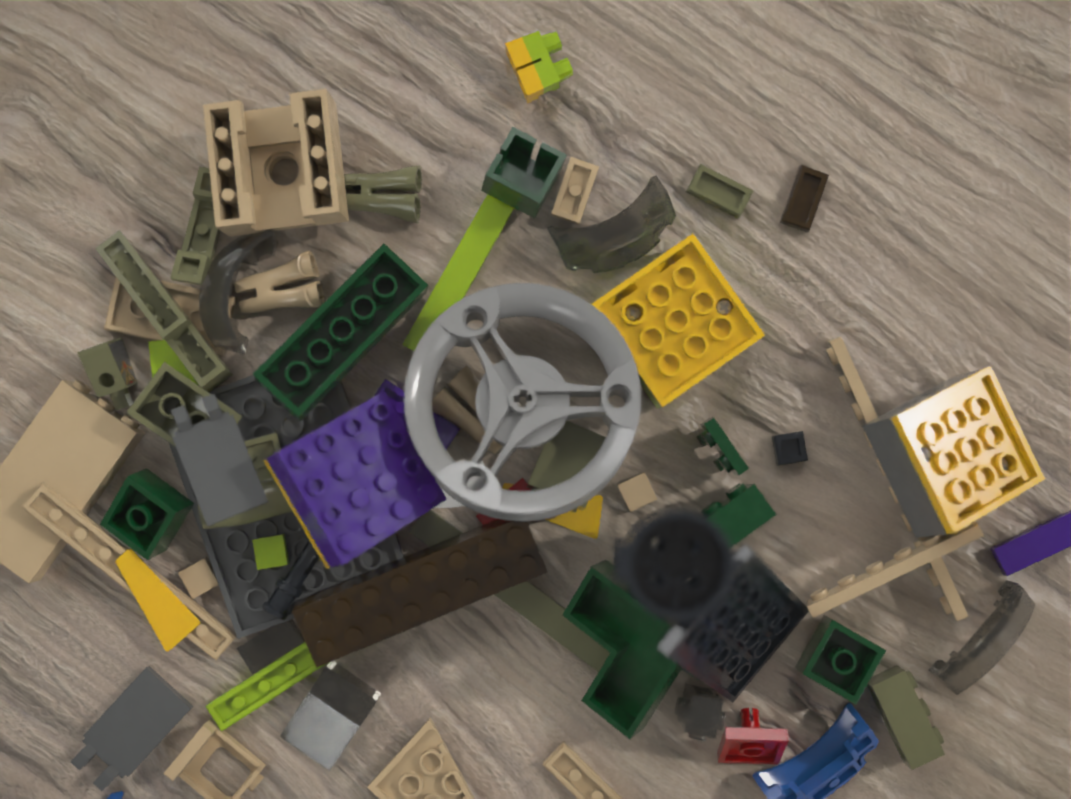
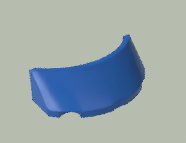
(823, 765)

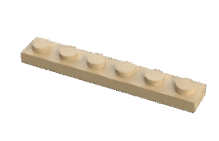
(879, 573)

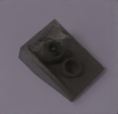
(330, 715)

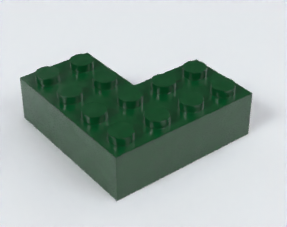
(636, 669)

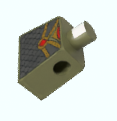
(107, 361)

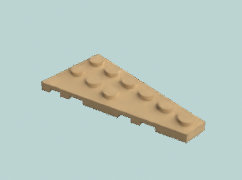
(421, 770)

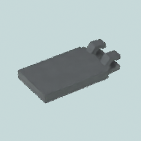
(217, 463)
(132, 726)

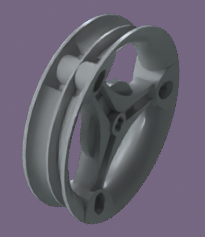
(526, 378)

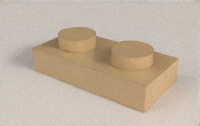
(575, 190)

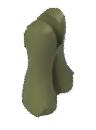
(398, 205)

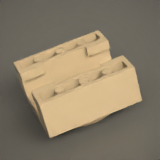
(251, 142)

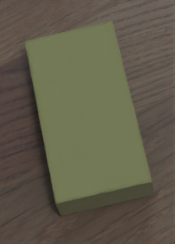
(719, 191)

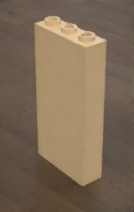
(76, 450)

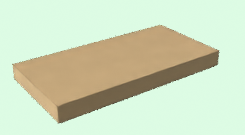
(127, 318)

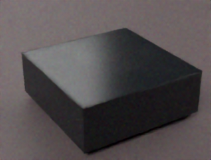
(789, 448)

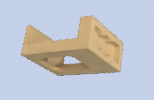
(199, 750)

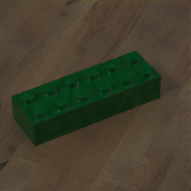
(341, 332)

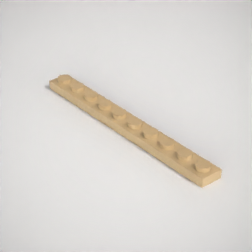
(864, 410)

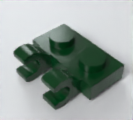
(714, 436)

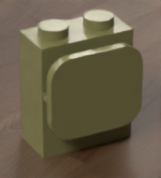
(565, 457)

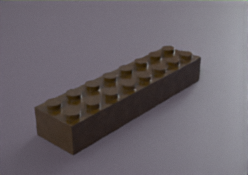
(418, 589)

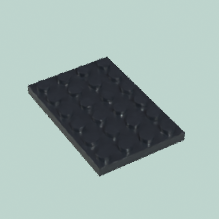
(741, 632)

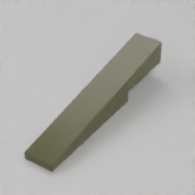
(164, 312)

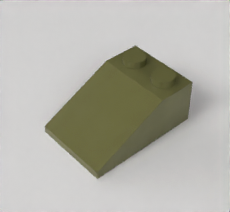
(166, 392)

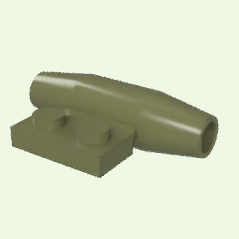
(259, 450)

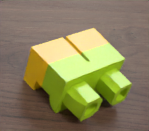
(533, 64)

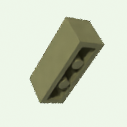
(906, 717)

